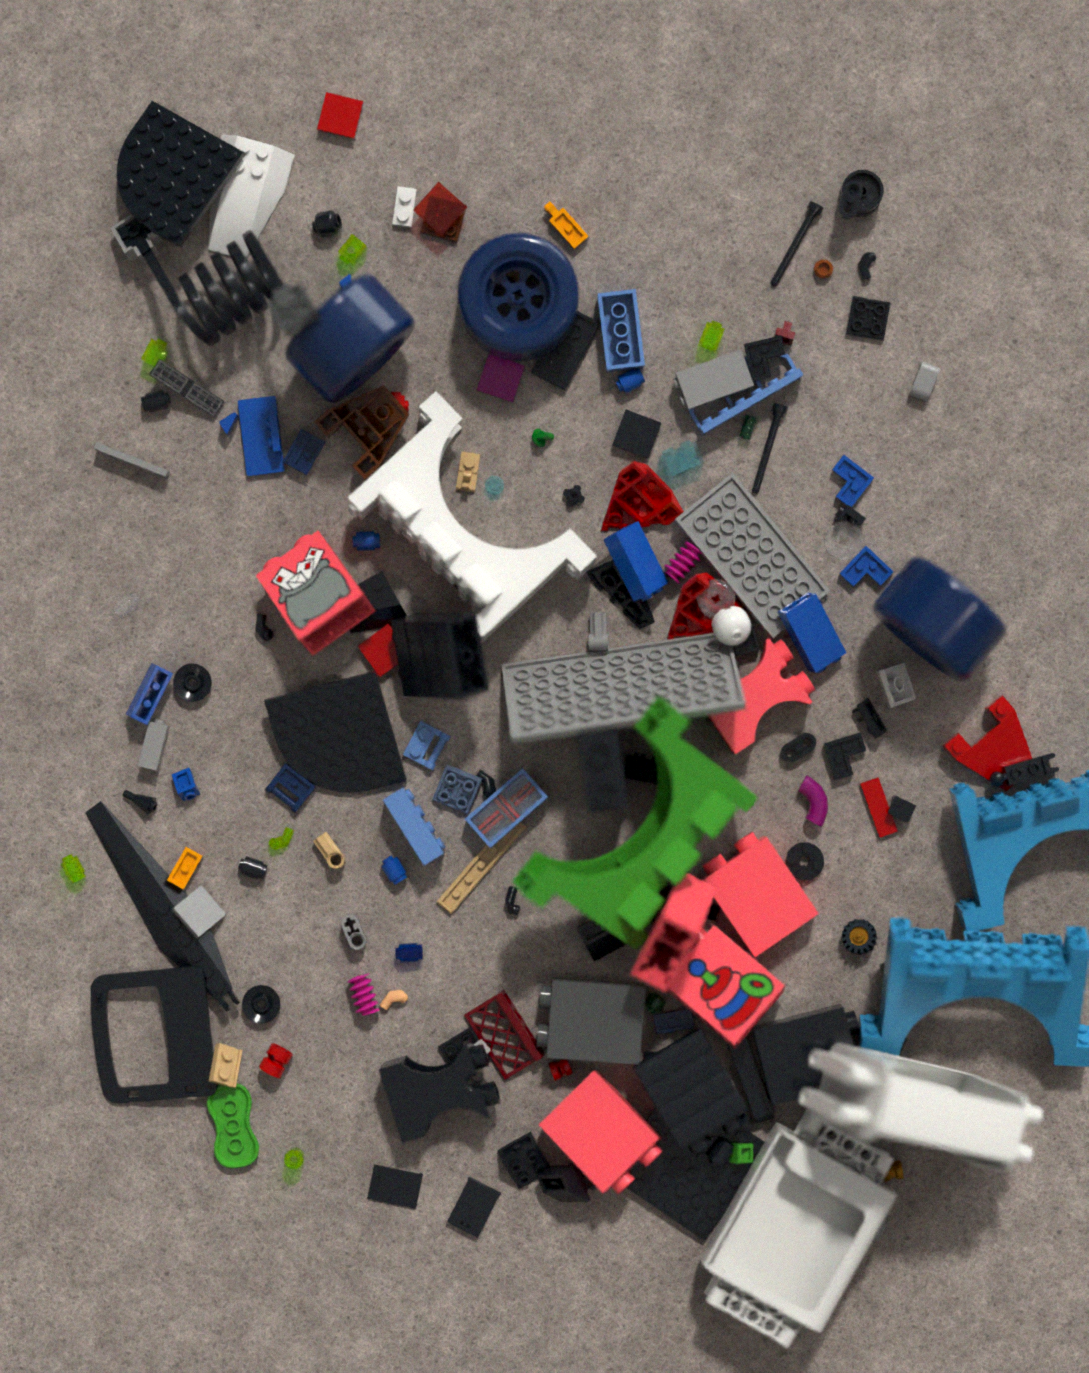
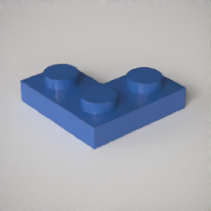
(856, 480)
(864, 563)

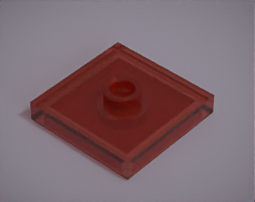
(440, 209)

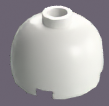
(731, 626)

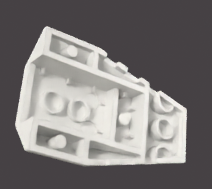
(249, 193)

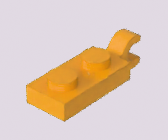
(566, 225)

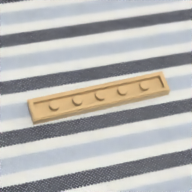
(476, 870)

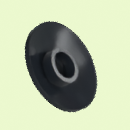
(182, 682)
(254, 1011)

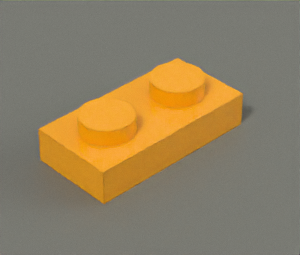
(184, 867)

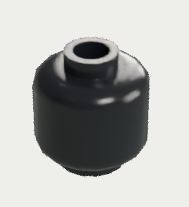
(327, 223)

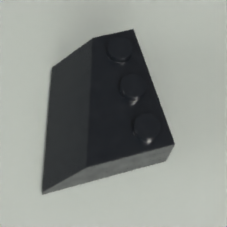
(384, 602)

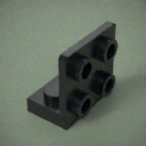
(523, 1160)

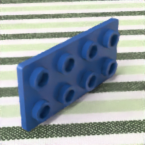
(261, 436)

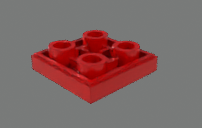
(340, 115)
(380, 650)

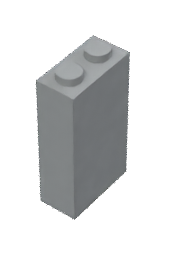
(713, 380)

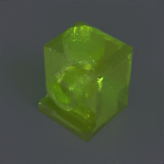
(359, 250)
(155, 351)

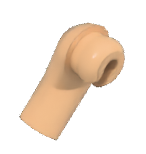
(393, 996)

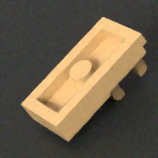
(468, 471)

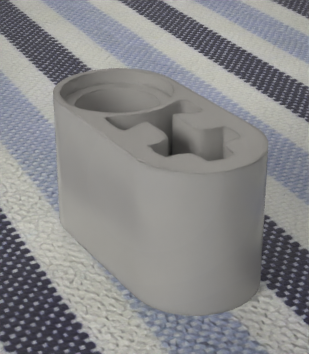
(924, 381)
(347, 928)

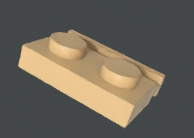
(225, 1065)

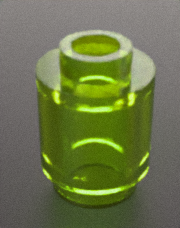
(72, 868)
(298, 1153)

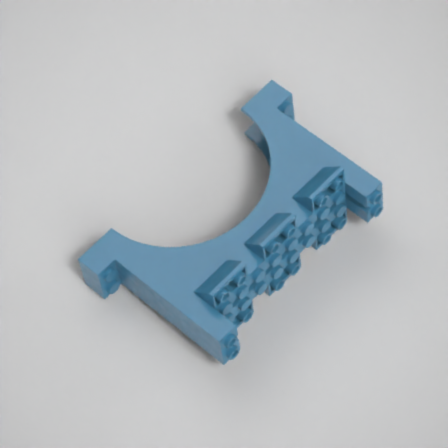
(1002, 830)
(929, 972)

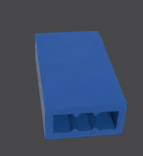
(636, 562)
(812, 632)

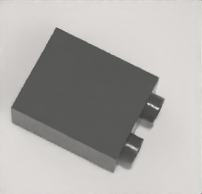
(592, 1020)

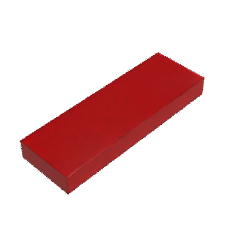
(878, 807)

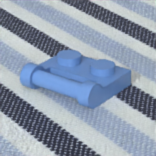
(420, 742)

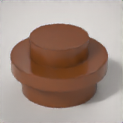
(823, 269)

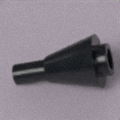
(145, 803)

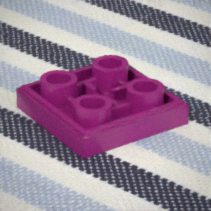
(500, 378)

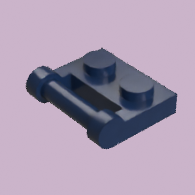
(293, 782)

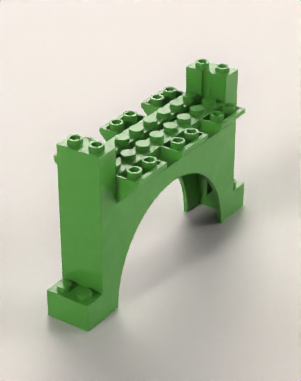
(624, 884)

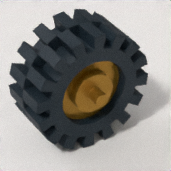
(859, 936)

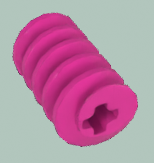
(682, 562)
(362, 994)

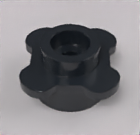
(568, 494)

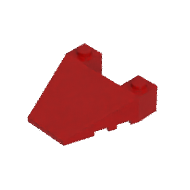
(997, 748)

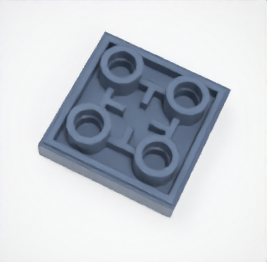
(457, 789)

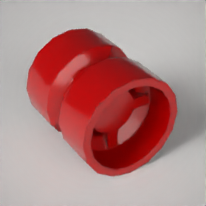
(275, 1061)

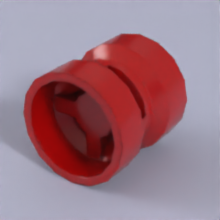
(564, 1066)

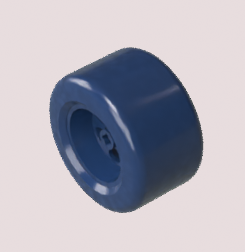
(506, 335)
(351, 340)
(939, 618)

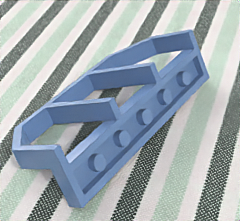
(757, 396)

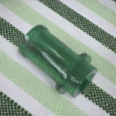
(747, 427)

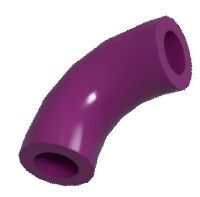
(817, 800)

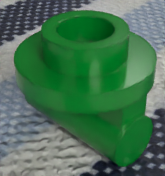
(539, 437)

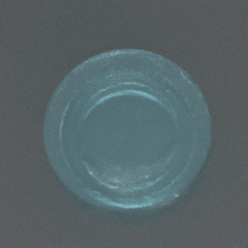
(494, 485)

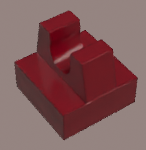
(787, 335)

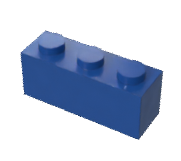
(149, 694)

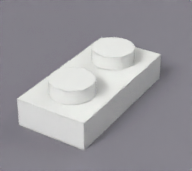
(404, 206)

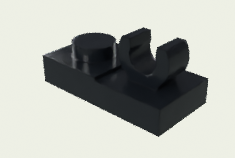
(874, 723)

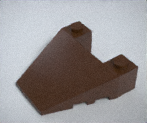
(372, 421)

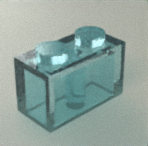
(681, 459)

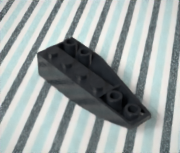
(603, 942)

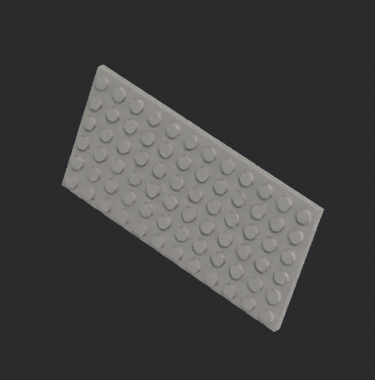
(618, 686)

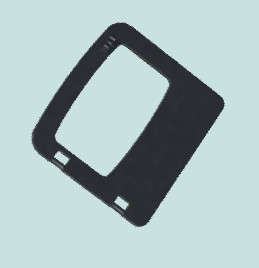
(187, 1031)

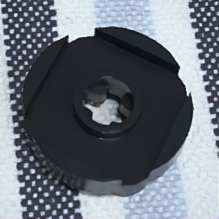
(815, 863)

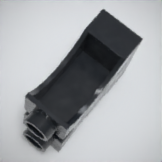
(424, 1091)

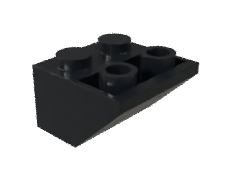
(564, 1183)

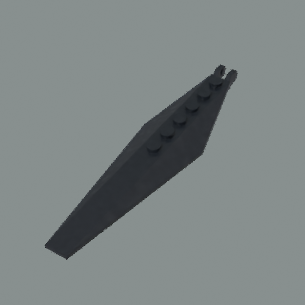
(155, 900)

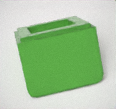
(742, 1153)

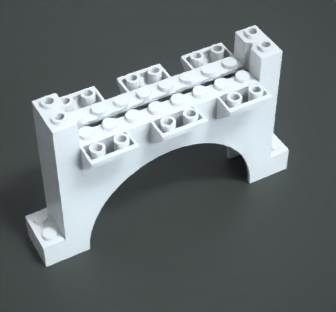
(486, 575)

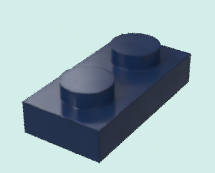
(673, 1021)

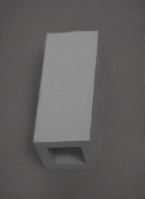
(154, 744)

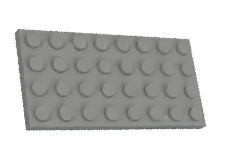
(749, 552)

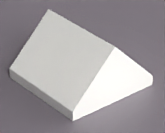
(896, 685)

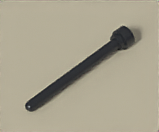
(812, 212)
(778, 412)

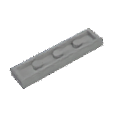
(131, 460)

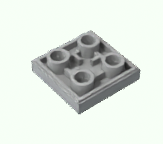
(198, 912)

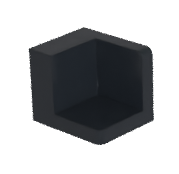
(901, 809)

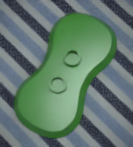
(235, 1140)

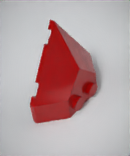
(642, 498)
(688, 618)

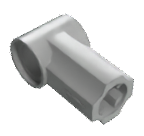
(598, 632)

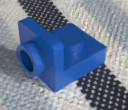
(185, 784)

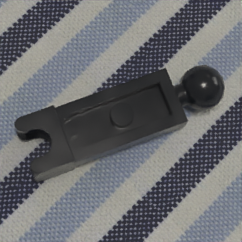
(1024, 771)

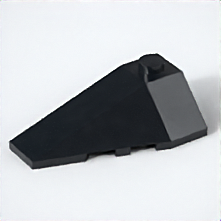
(607, 577)

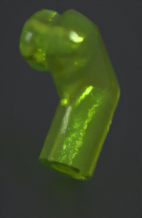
(282, 841)

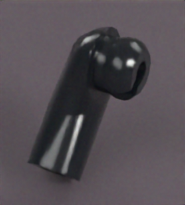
(864, 264)
(261, 629)
(489, 783)
(510, 899)

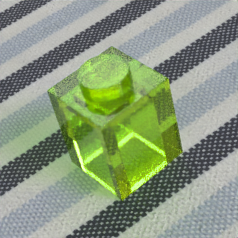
(711, 336)

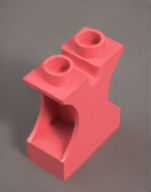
(761, 691)

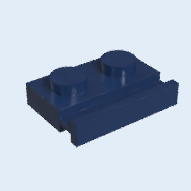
(303, 452)

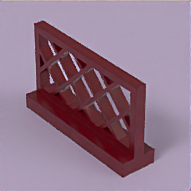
(520, 1029)

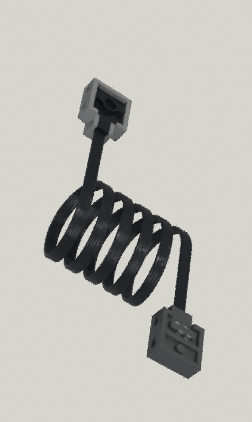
(288, 304)

